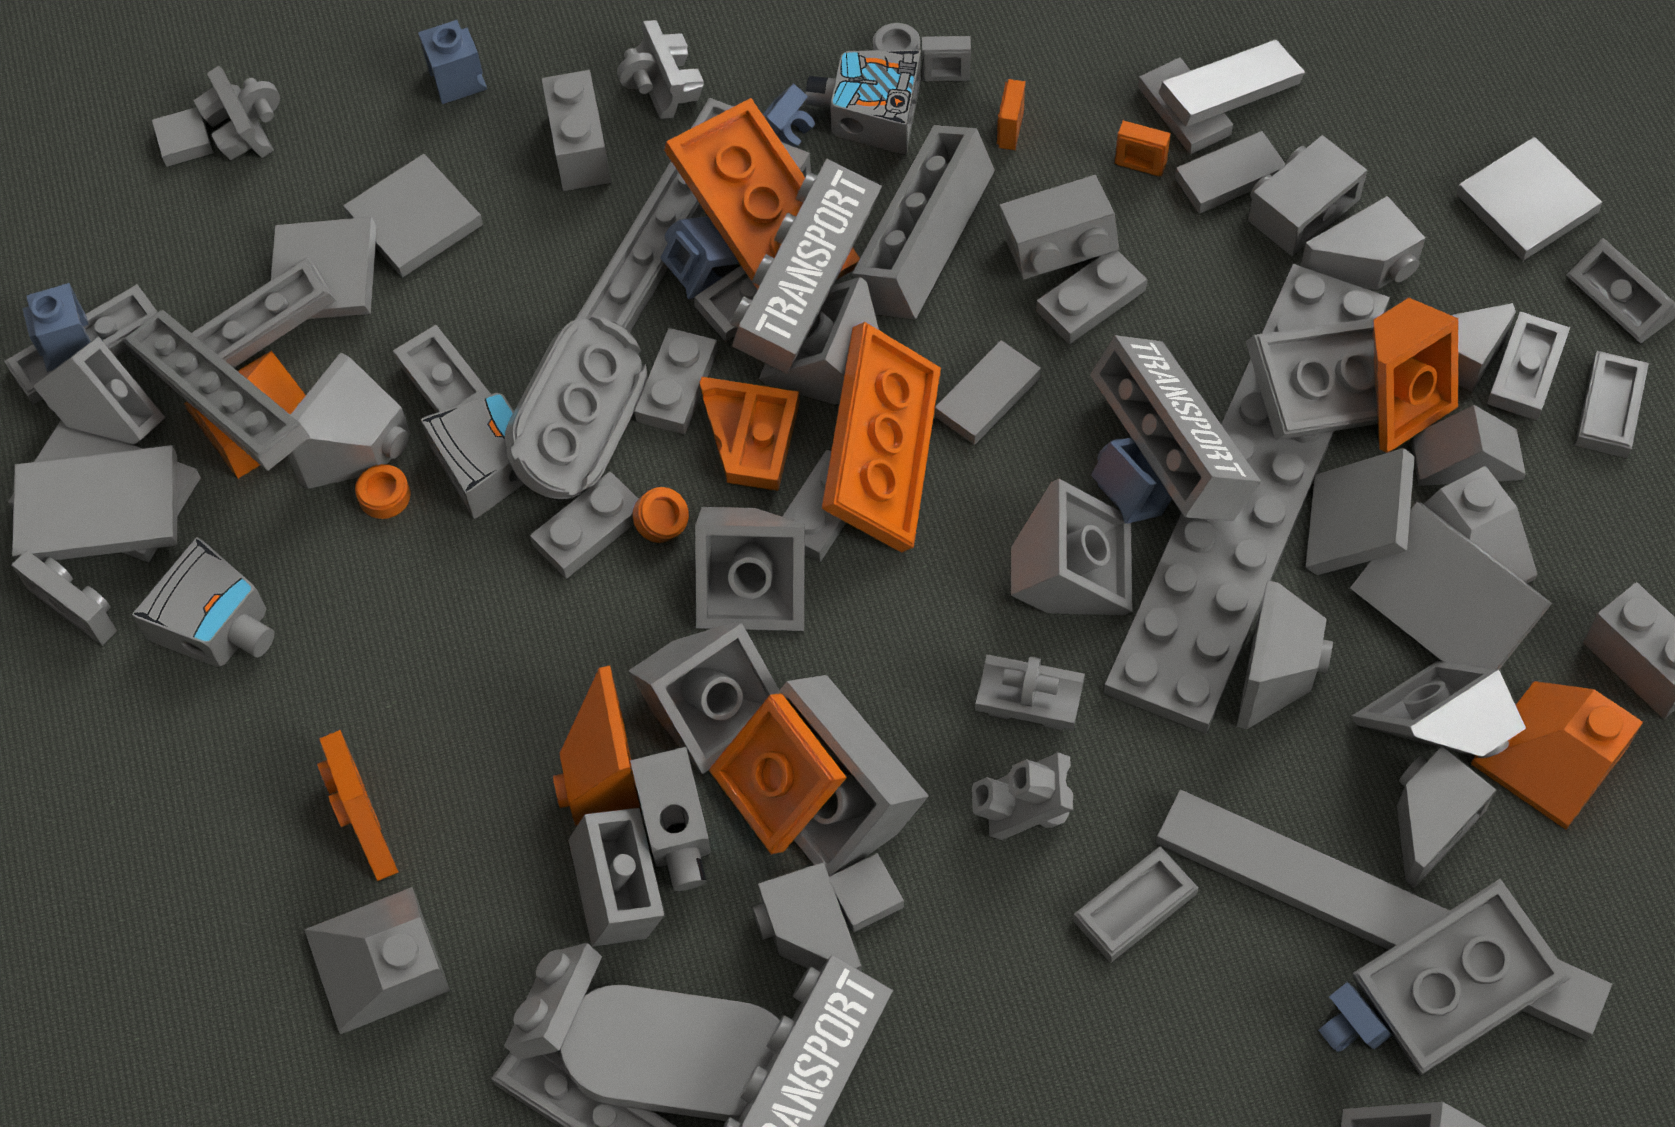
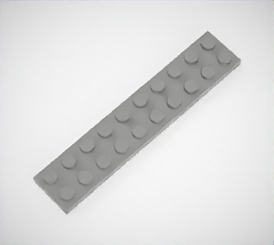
(1218, 569)

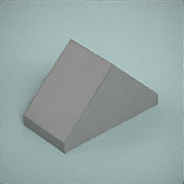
(1479, 340)
(1465, 445)

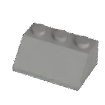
(878, 789)

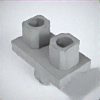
(654, 70)
(243, 108)
(1030, 692)
(1025, 797)

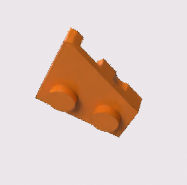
(750, 429)
(353, 804)

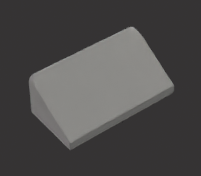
(1623, 291)

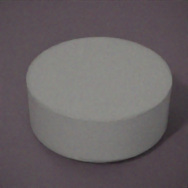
(896, 37)

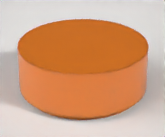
(382, 491)
(660, 514)

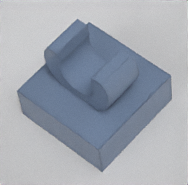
(784, 113)
(1354, 1021)

